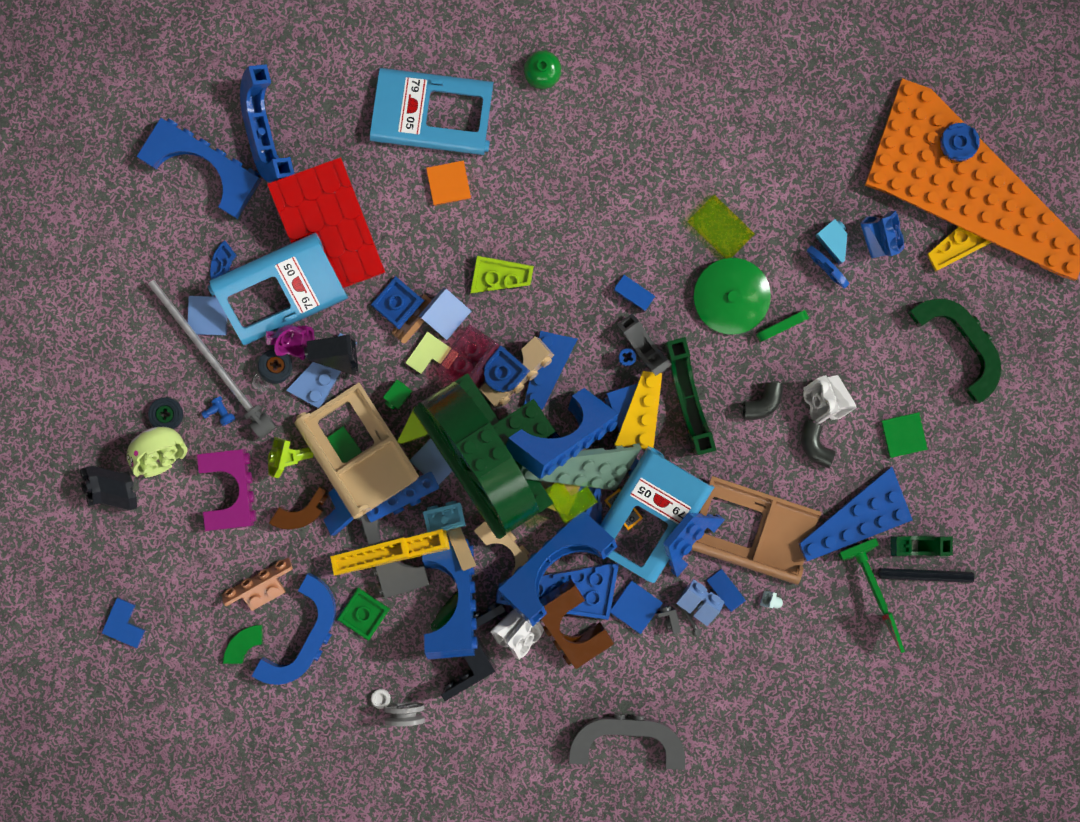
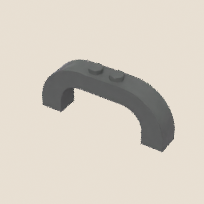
(627, 726)

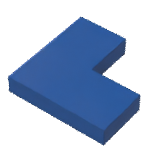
(338, 517)
(118, 626)

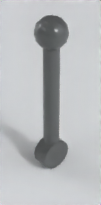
(697, 631)

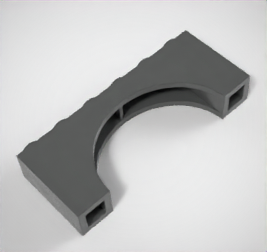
(395, 576)

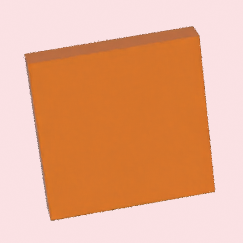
(448, 183)

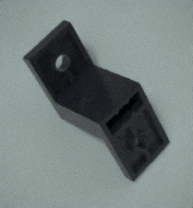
(481, 663)

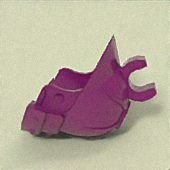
(290, 340)

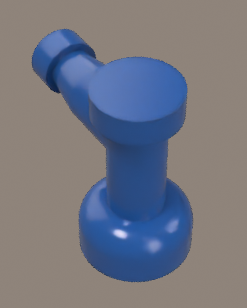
(219, 407)

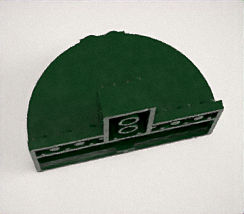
(470, 432)

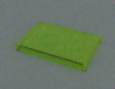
(720, 227)

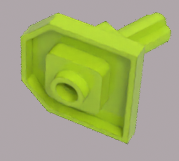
(283, 456)

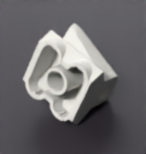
(828, 399)
(516, 634)

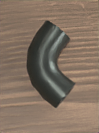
(766, 405)
(812, 446)

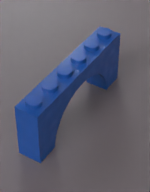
(170, 141)
(544, 455)
(579, 535)
(457, 635)

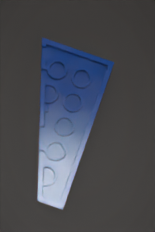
(594, 584)

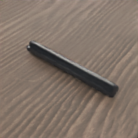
(926, 575)

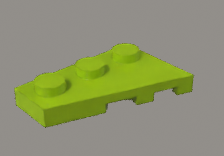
(499, 274)

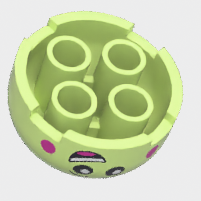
(152, 445)

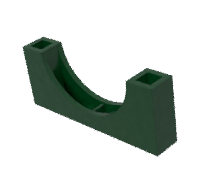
(695, 422)

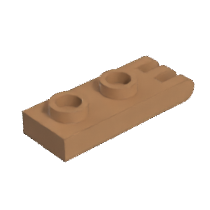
(412, 324)

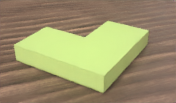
(427, 349)

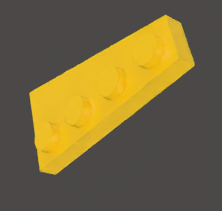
(954, 247)
(642, 413)

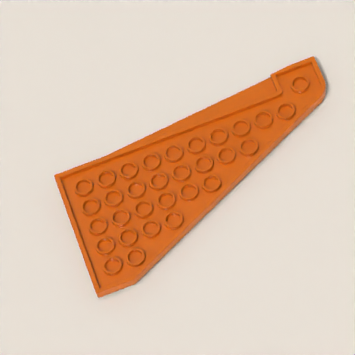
(973, 193)

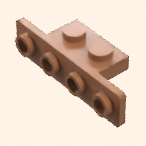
(261, 587)

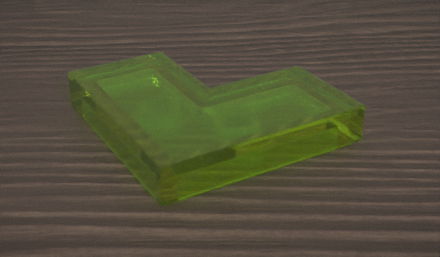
(567, 505)

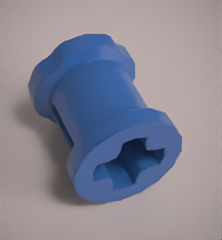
(621, 358)

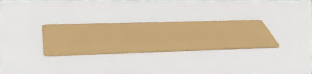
(461, 548)

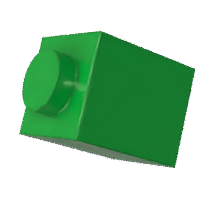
(397, 395)

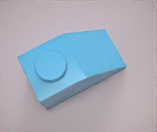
(834, 240)

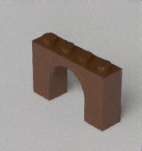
(578, 648)

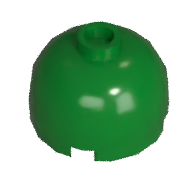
(542, 69)

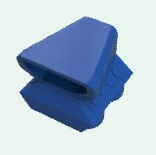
(883, 235)

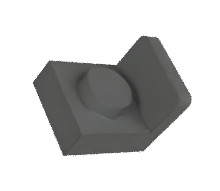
(671, 622)

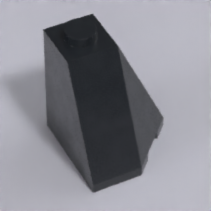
(334, 353)

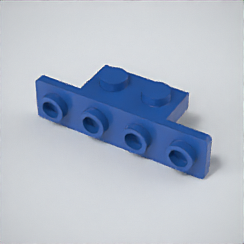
(411, 494)

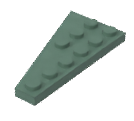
(592, 468)

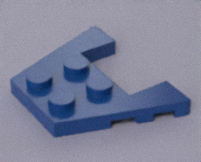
(685, 535)

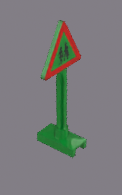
(859, 552)

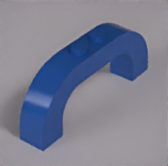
(252, 93)
(323, 598)

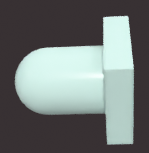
(770, 600)

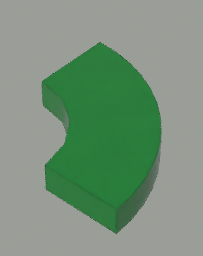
(242, 643)

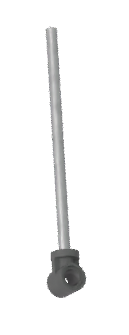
(262, 423)

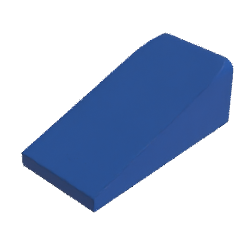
(726, 590)

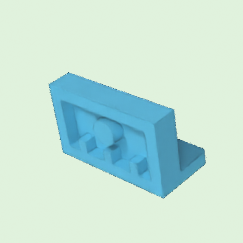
(445, 517)

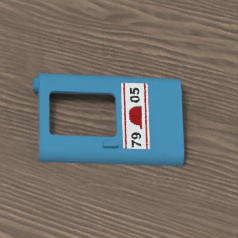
(403, 109)
(303, 276)
(662, 491)

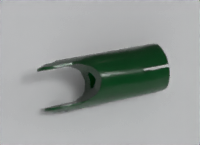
(445, 613)

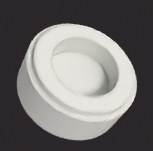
(380, 698)

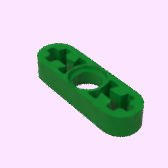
(782, 326)

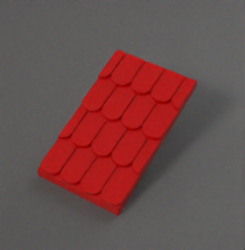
(327, 204)

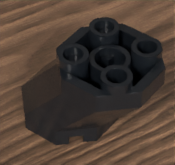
(108, 488)

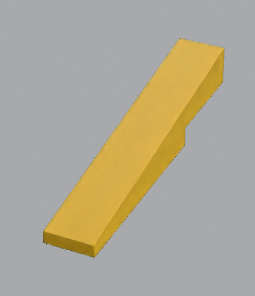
(390, 552)

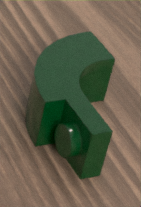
(921, 545)

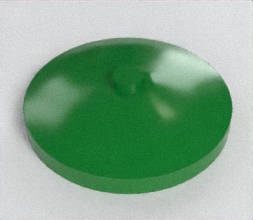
(732, 296)

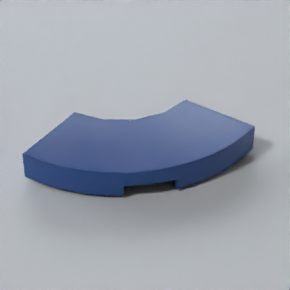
(221, 260)
(827, 266)

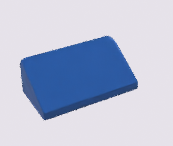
(634, 293)

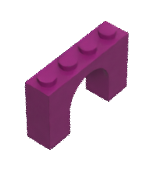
(240, 513)

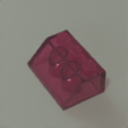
(468, 356)

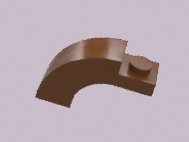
(293, 520)

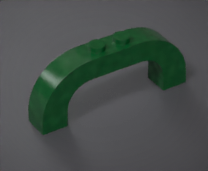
(977, 339)

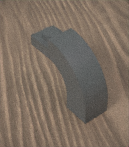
(643, 345)

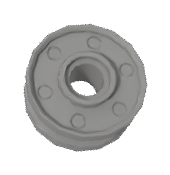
(404, 714)

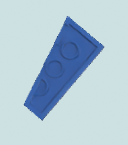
(544, 382)

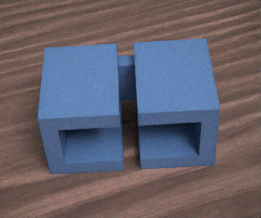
(707, 609)

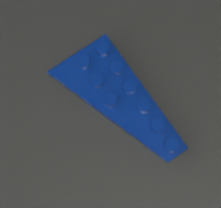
(865, 515)

